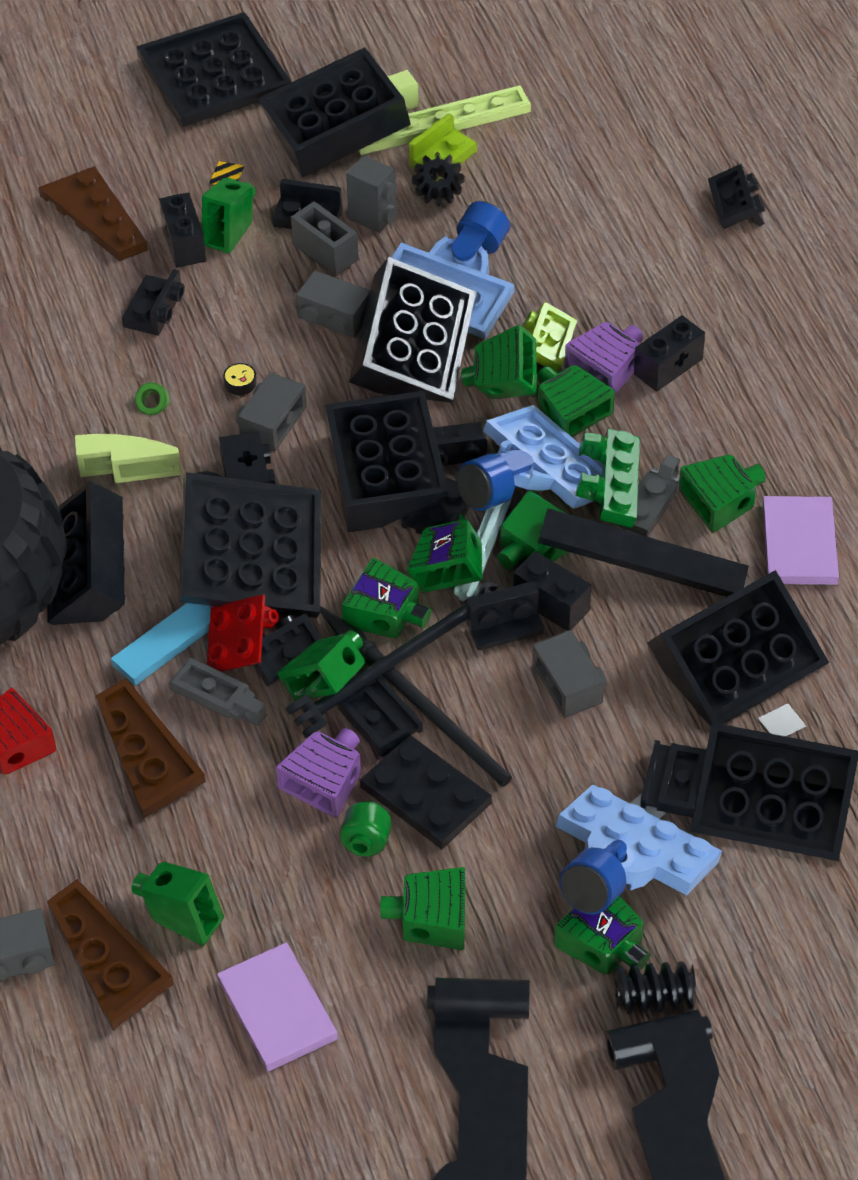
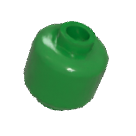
(367, 827)

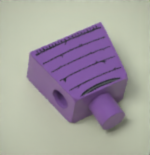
(605, 353)
(322, 771)

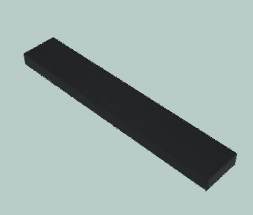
(642, 553)

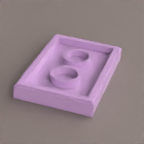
(801, 539)
(277, 1006)

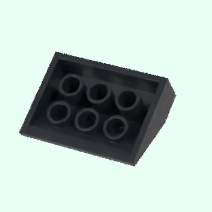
(335, 111)
(412, 333)
(384, 458)
(739, 650)
(775, 791)

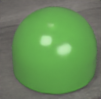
(149, 388)

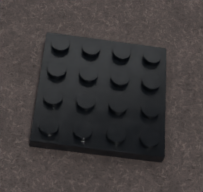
(212, 68)
(249, 543)

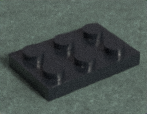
(426, 791)

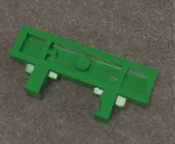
(619, 481)

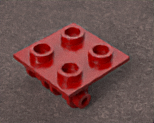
(238, 632)

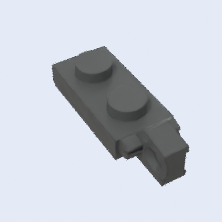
(655, 495)
(217, 692)

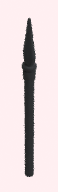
(431, 711)

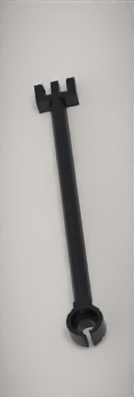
(314, 710)

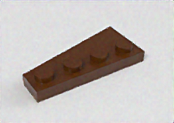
(96, 210)
(149, 753)
(111, 959)

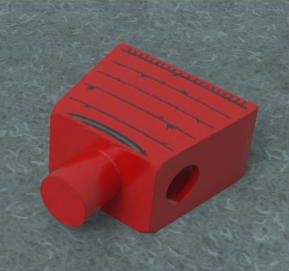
(22, 734)

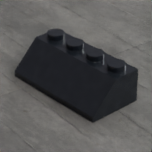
(94, 557)

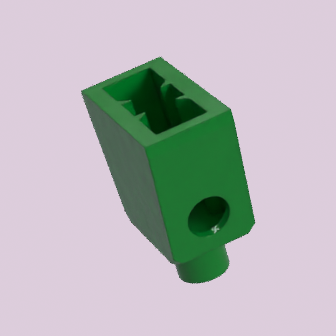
(227, 213)
(522, 532)
(335, 659)
(180, 900)

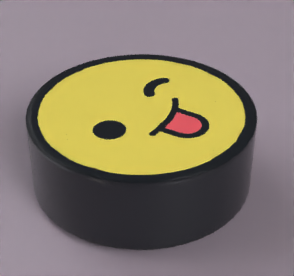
(240, 379)

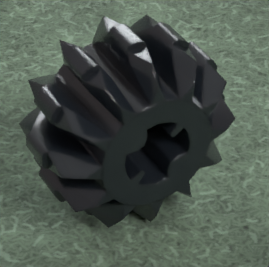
(431, 171)

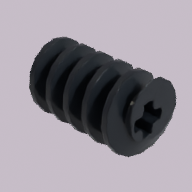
(655, 987)

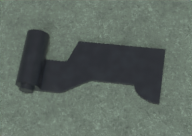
(489, 1086)
(674, 1119)

